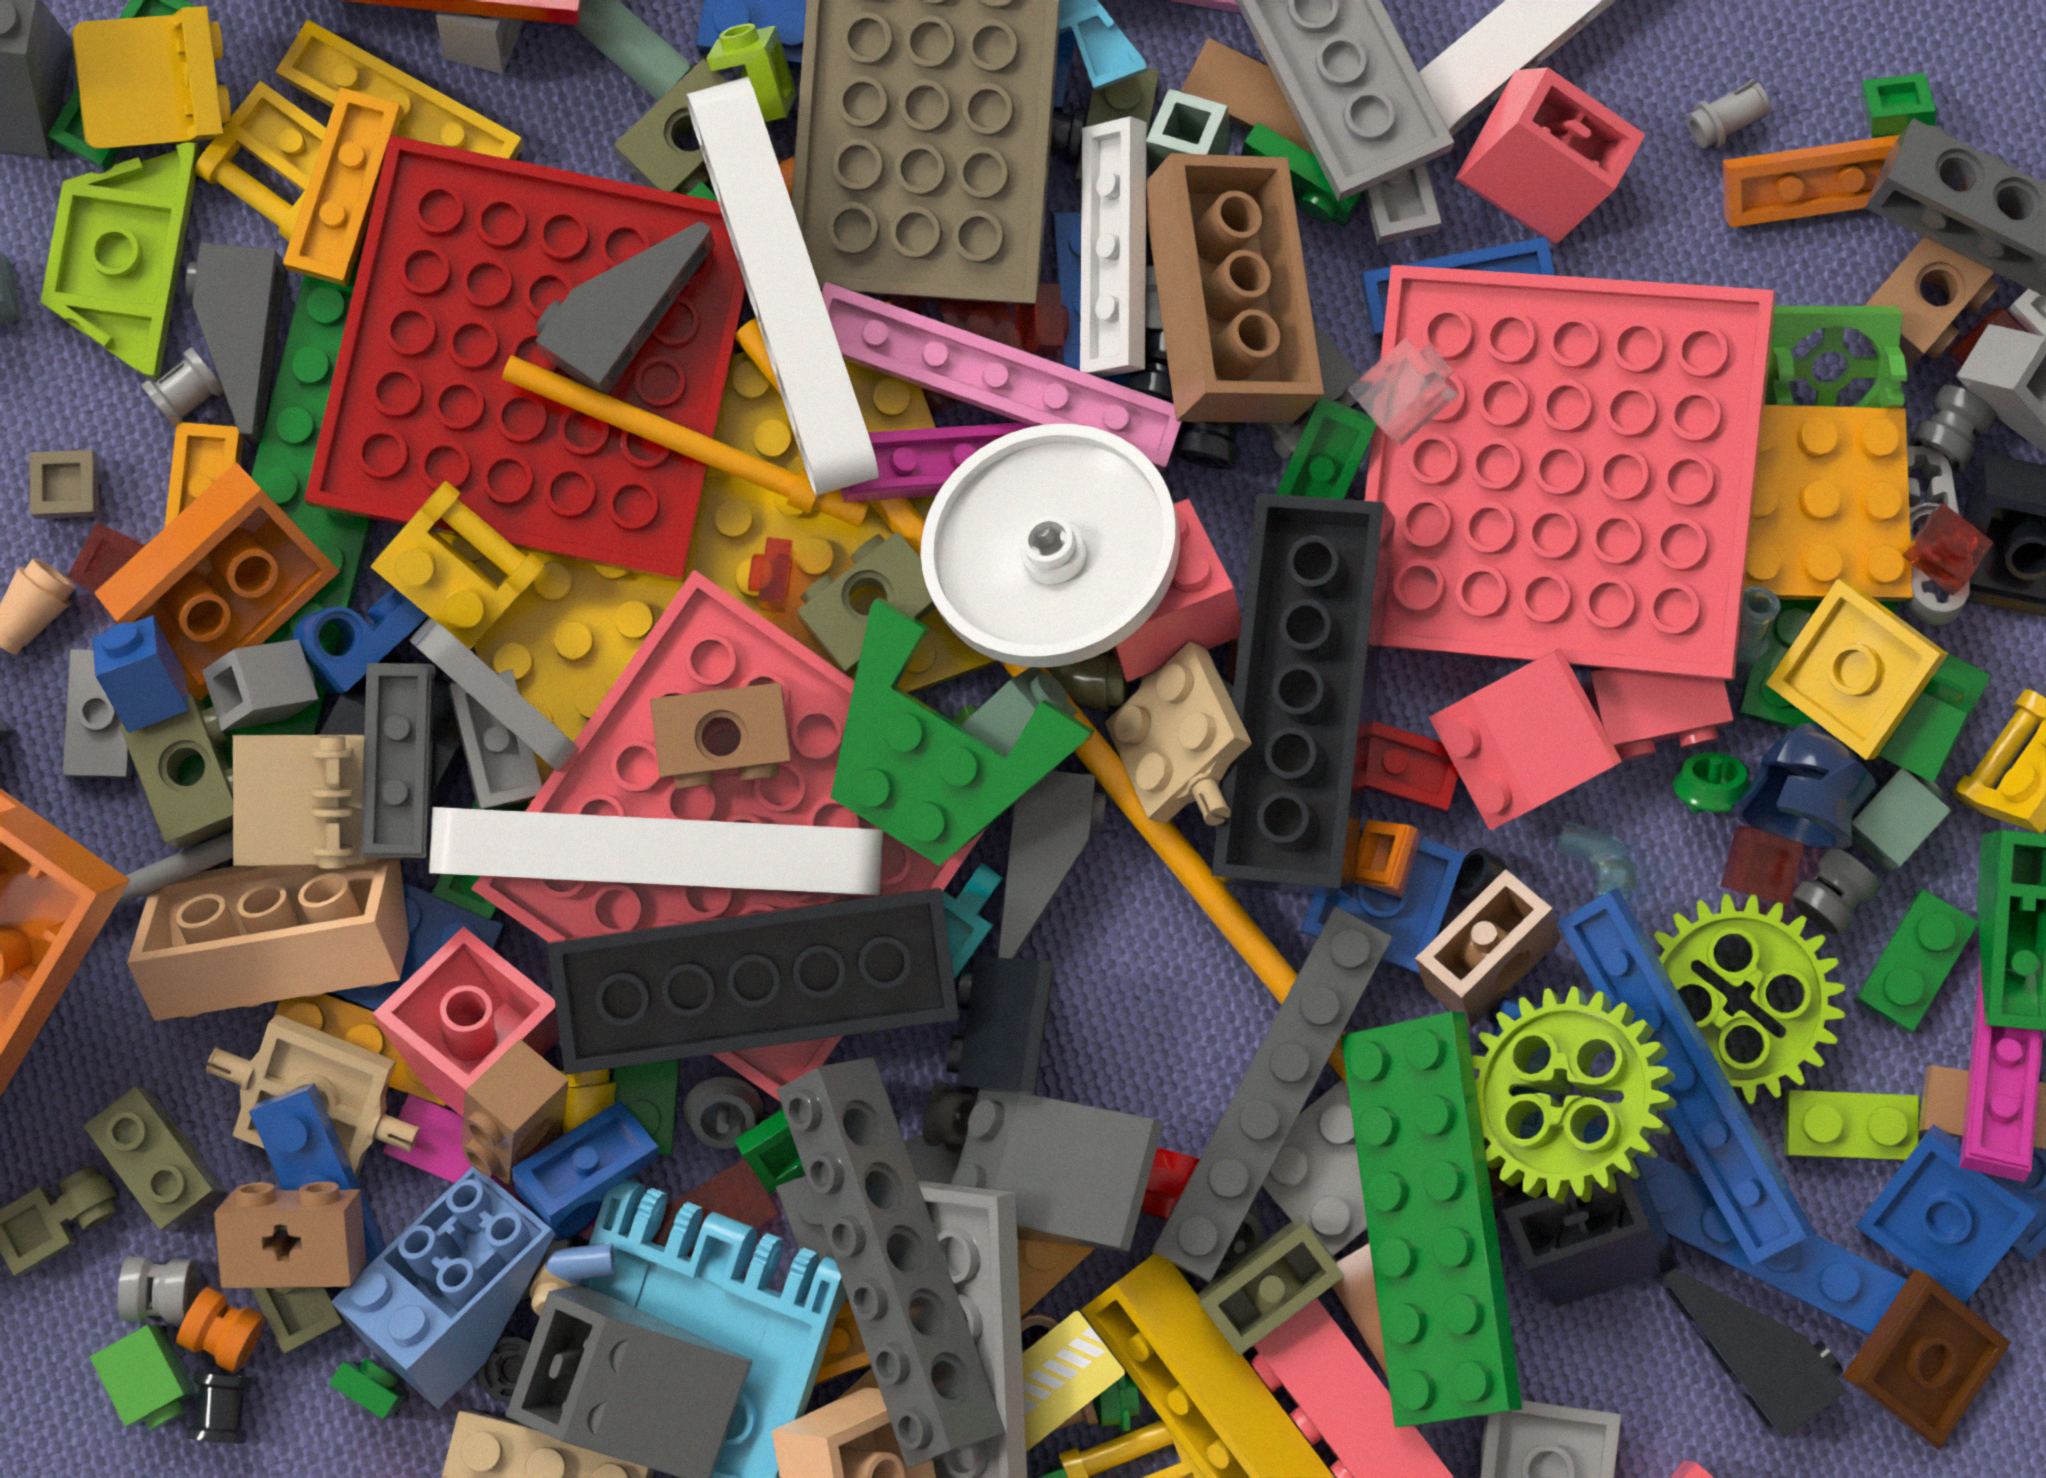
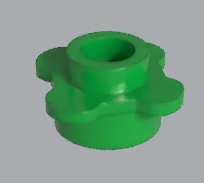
(1118, 1404)

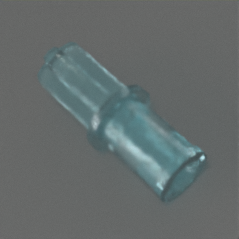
(1758, 613)

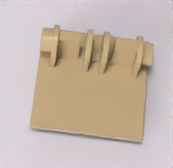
(297, 800)

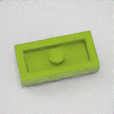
(1850, 1125)

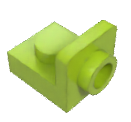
(764, 66)

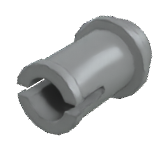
(1728, 114)

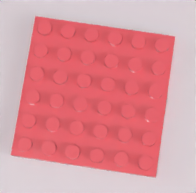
(1582, 474)
(696, 647)

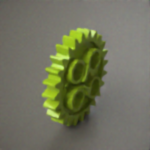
(1775, 952)
(1575, 1038)

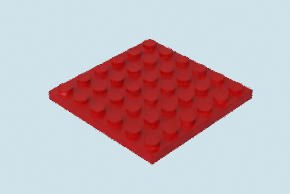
(451, 287)

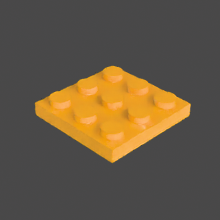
(1831, 503)

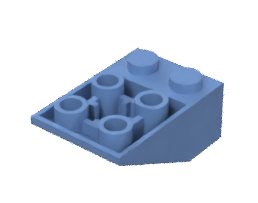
(447, 1286)

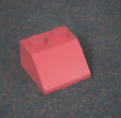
(1525, 739)
(464, 1016)

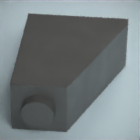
(32, 77)

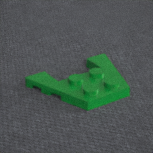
(922, 771)

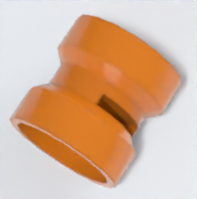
(221, 1329)

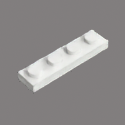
(1113, 247)

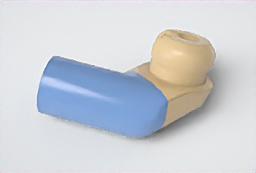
(569, 1267)

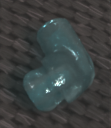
(1604, 853)

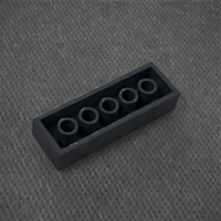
(1305, 693)
(752, 980)

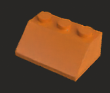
(219, 575)

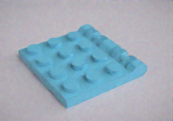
(717, 1304)

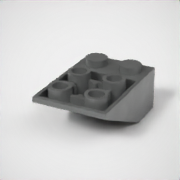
(628, 1384)

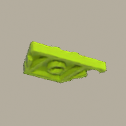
(121, 254)

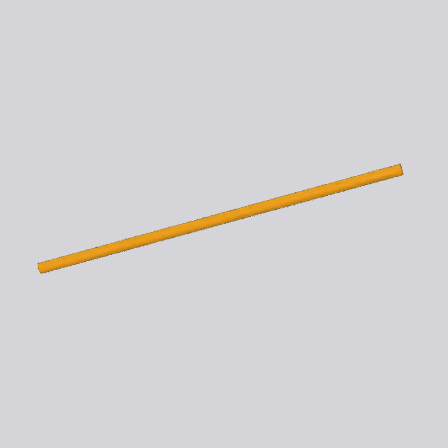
(1113, 777)

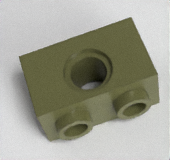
(650, 145)
(878, 563)
(193, 811)
(155, 1159)
(1270, 1284)

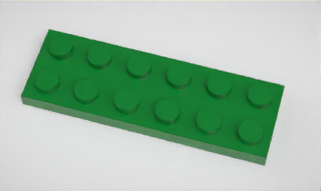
(1431, 1221)

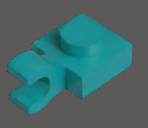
(964, 925)

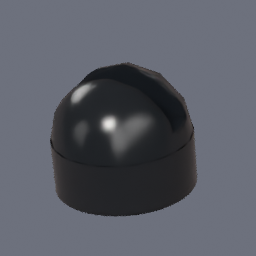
(1478, 872)

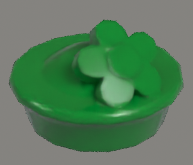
(1711, 782)

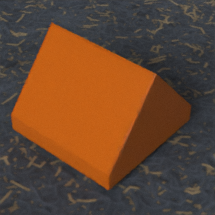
(1386, 856)

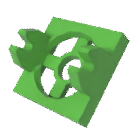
(1877, 323)

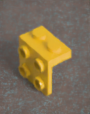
(150, 79)

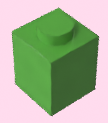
(144, 1377)

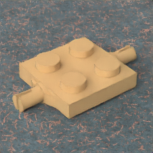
(1179, 737)
(346, 1076)

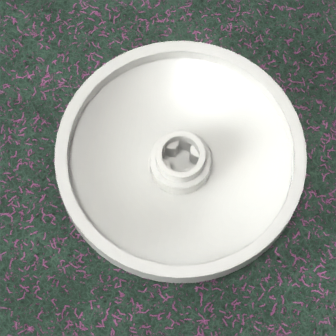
(1050, 545)

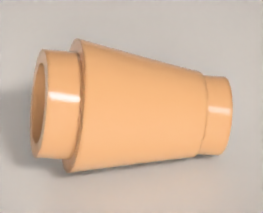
(32, 603)

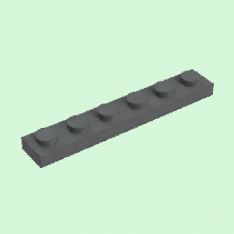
(1271, 1094)

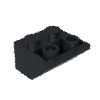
(1592, 1244)

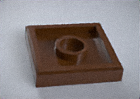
(1926, 1359)

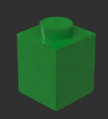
(1930, 729)

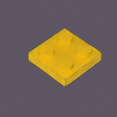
(1856, 668)

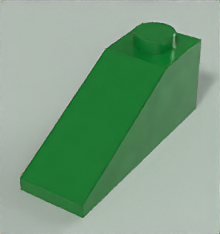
(2013, 928)

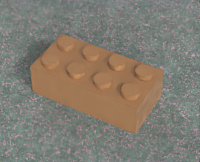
(1232, 289)

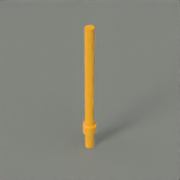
(683, 440)

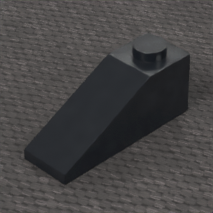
(1767, 1362)

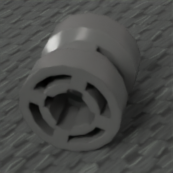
(1955, 424)
(1836, 891)

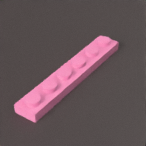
(994, 374)

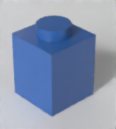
(140, 673)

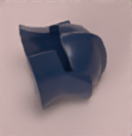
(1807, 789)

